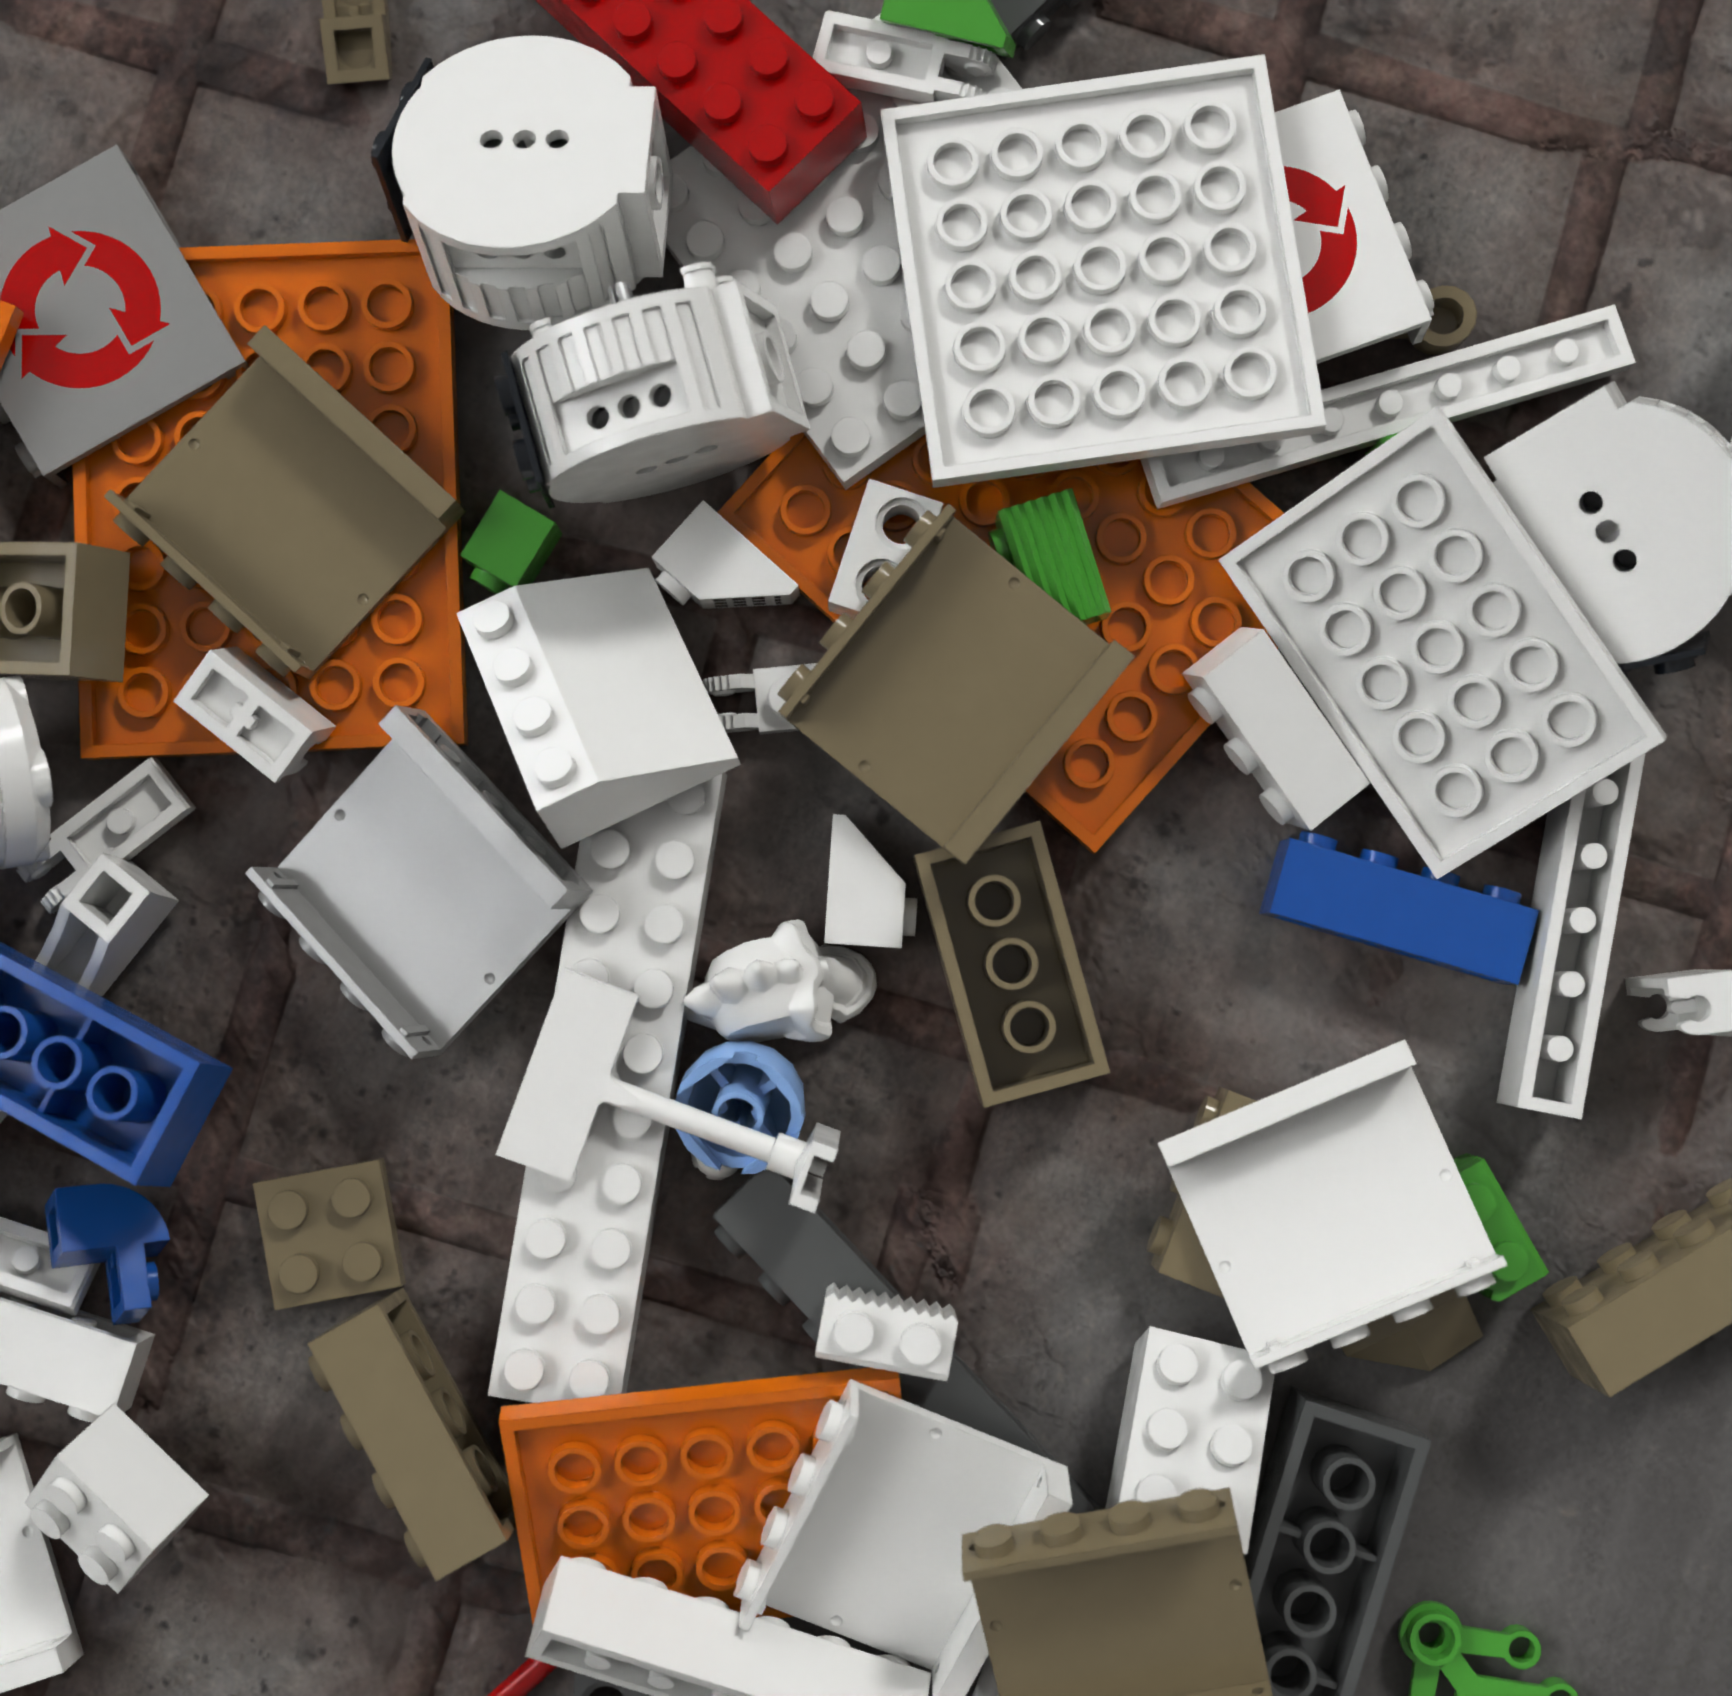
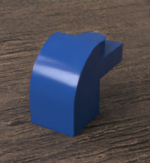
(110, 1227)

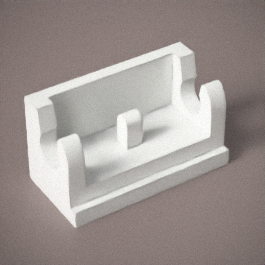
(253, 712)
(1695, 1001)

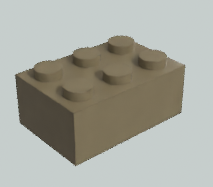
(63, 611)

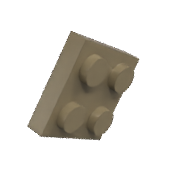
(329, 1234)

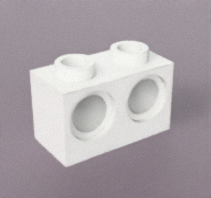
(869, 545)

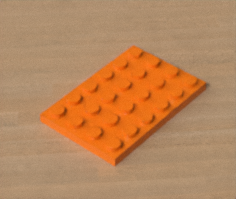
(664, 1476)

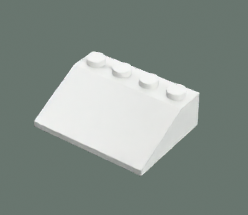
(596, 698)

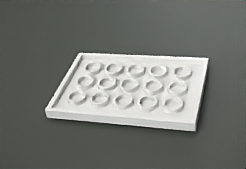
(1441, 645)

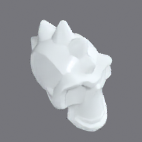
(782, 988)

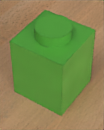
(509, 544)

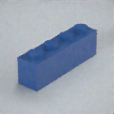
(1399, 910)

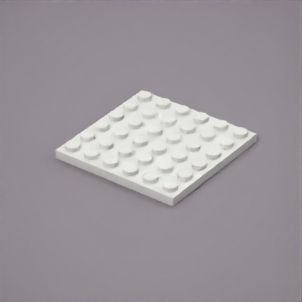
(1101, 271)
(833, 283)

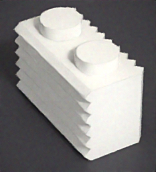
(886, 1332)

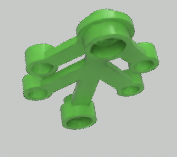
(1454, 1639)

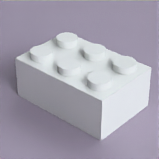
(1191, 1423)

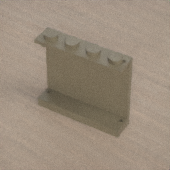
(288, 510)
(951, 684)
(1120, 1601)

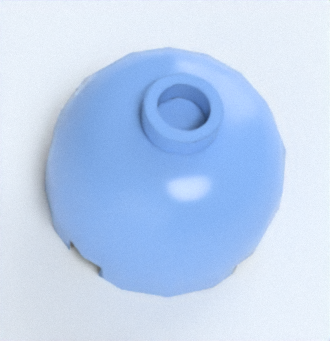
(745, 1086)

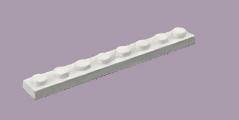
(1389, 401)

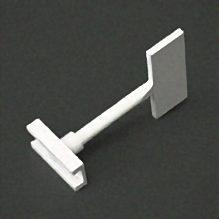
(574, 1076)

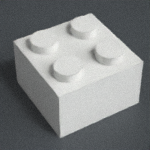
(114, 1499)

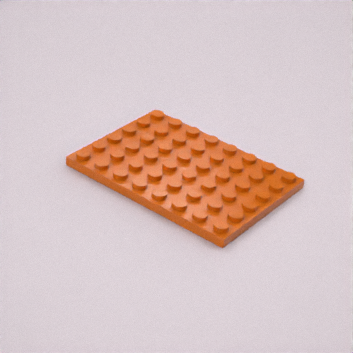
(388, 347)
(1155, 565)

